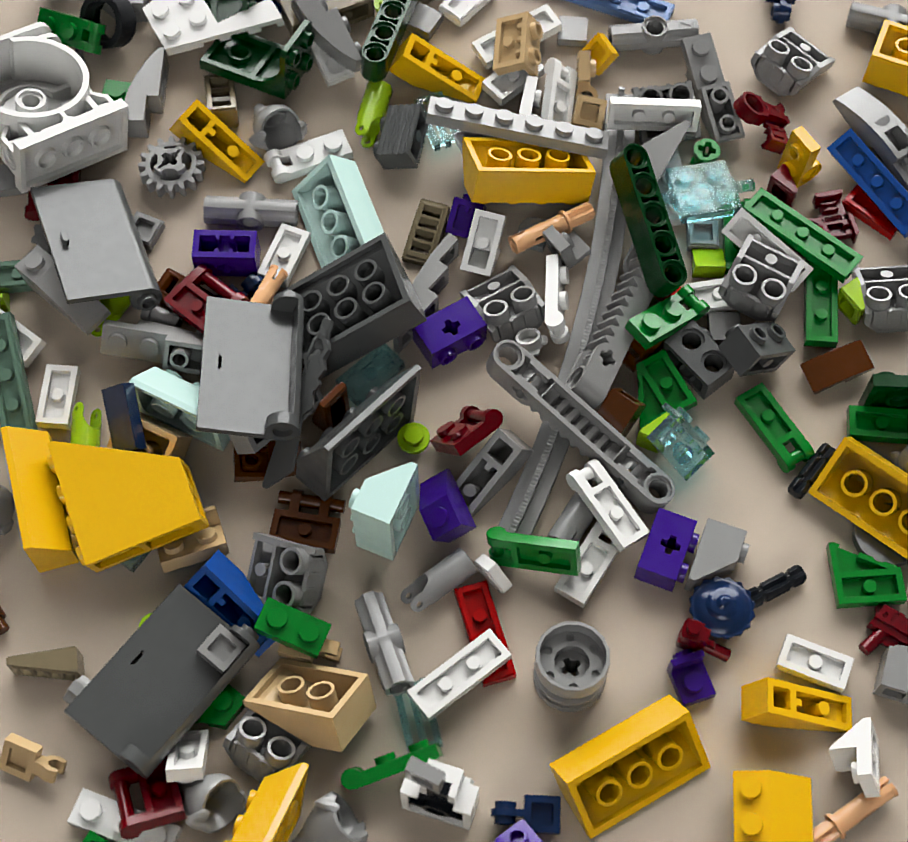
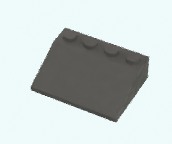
(364, 297)
(359, 434)

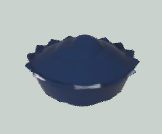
(722, 607)

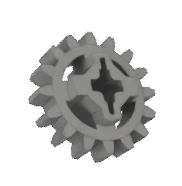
(171, 167)

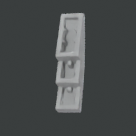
(430, 282)

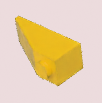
(435, 71)
(217, 142)
(794, 706)

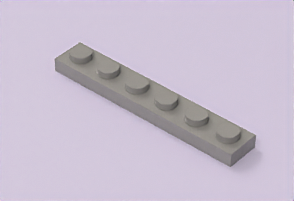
(517, 127)

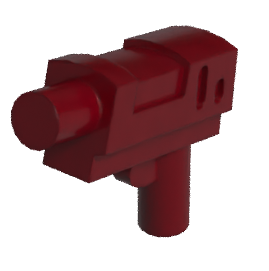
(888, 629)
(696, 637)

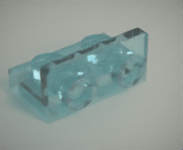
(680, 442)

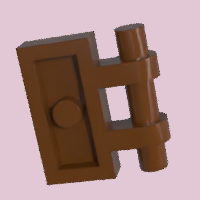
(308, 528)

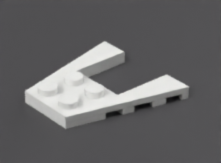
(189, 23)

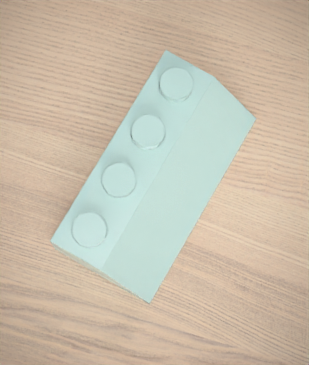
(336, 209)

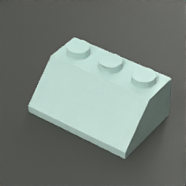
(173, 402)
(385, 509)

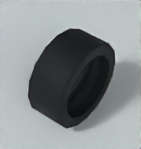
(124, 18)

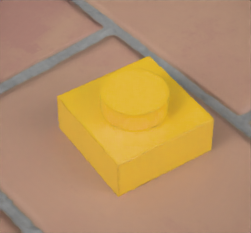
(602, 51)

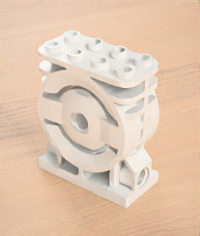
(49, 111)

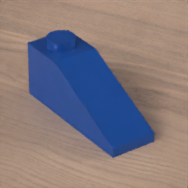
(228, 594)

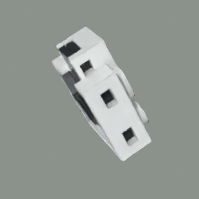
(453, 805)

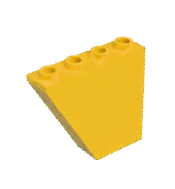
(124, 501)

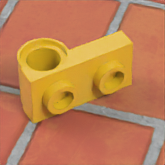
(801, 156)

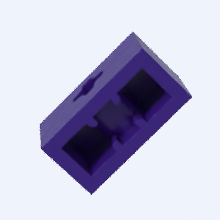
(227, 251)
(450, 333)
(659, 567)

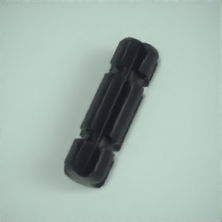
(811, 471)
(777, 585)

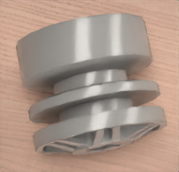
(575, 649)

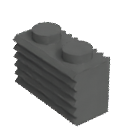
(401, 136)

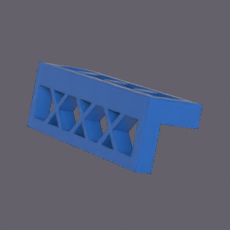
(872, 178)

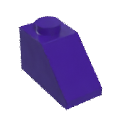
(444, 508)

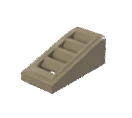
(223, 100)
(428, 214)
(56, 664)

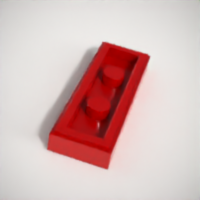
(478, 616)

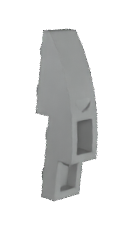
(330, 32)
(711, 88)
(877, 129)
(154, 342)

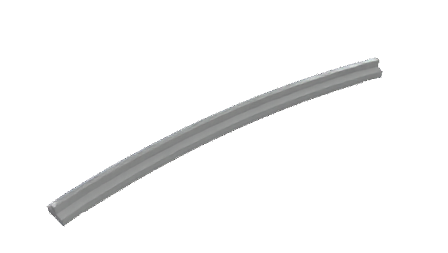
(599, 283)

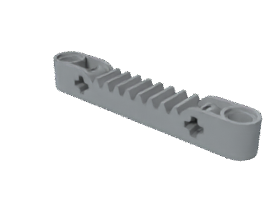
(598, 366)
(580, 425)

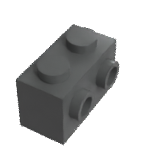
(756, 348)

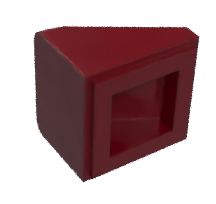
(783, 186)

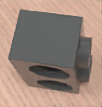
(692, 363)

